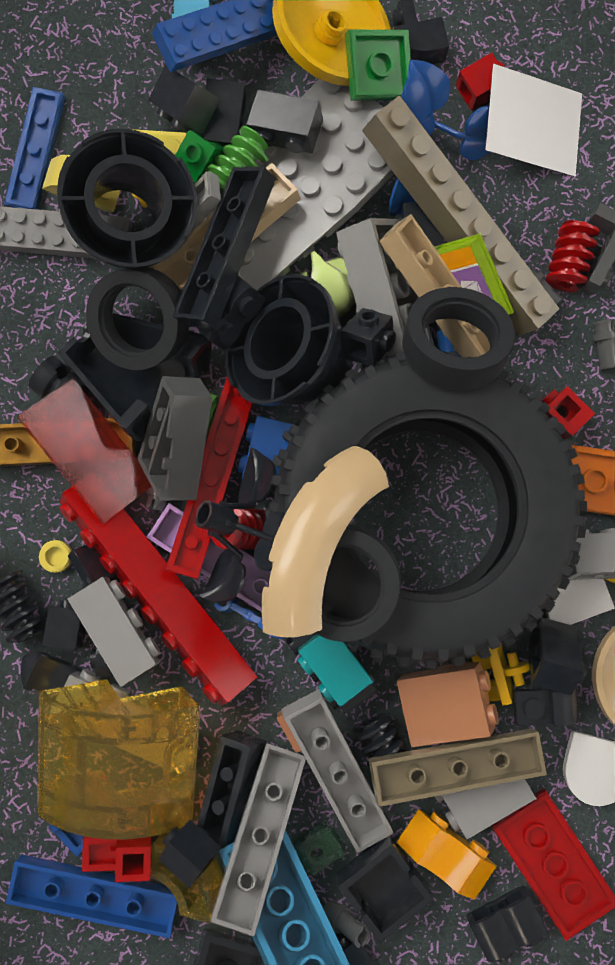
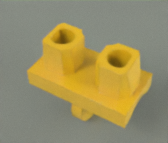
(502, 684)

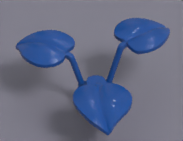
(424, 92)

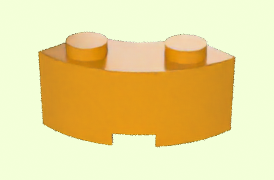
(446, 853)

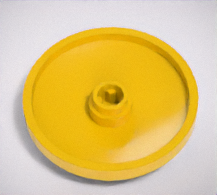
(316, 32)

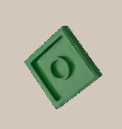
(377, 63)

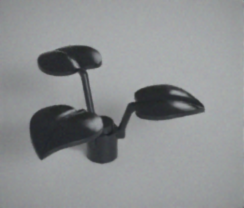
(221, 520)

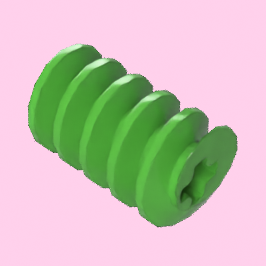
(242, 153)

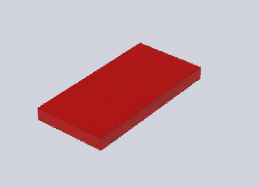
(555, 865)

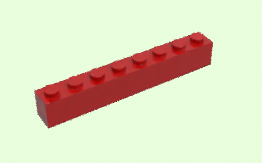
(162, 599)

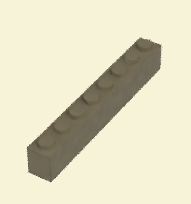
(454, 207)

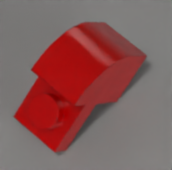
(126, 857)

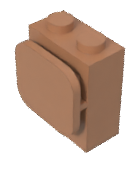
(447, 704)

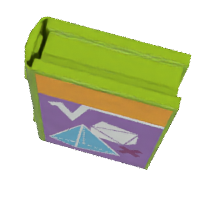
(474, 268)

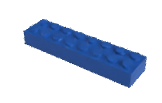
(213, 31)
(92, 896)

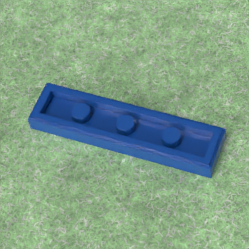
(34, 149)

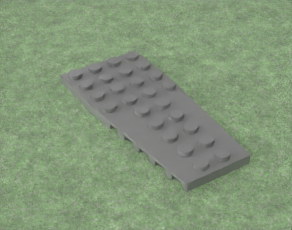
(330, 183)

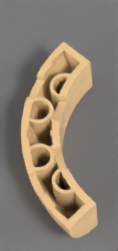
(310, 537)

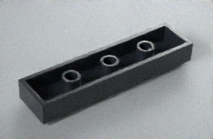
(224, 247)

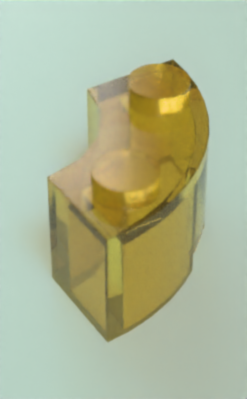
(202, 895)

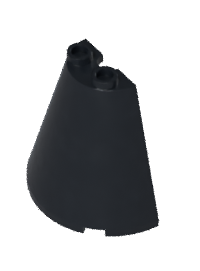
(132, 393)

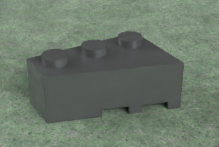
(176, 438)

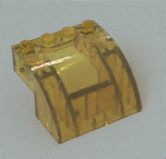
(115, 761)

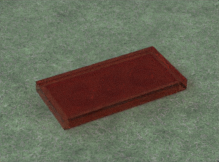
(85, 450)

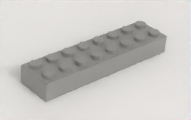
(44, 232)
(337, 770)
(258, 841)

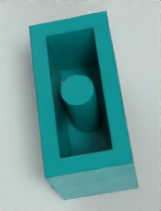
(335, 667)

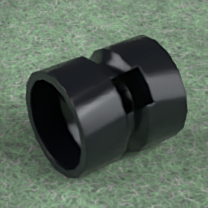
(51, 375)

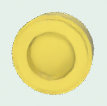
(54, 556)

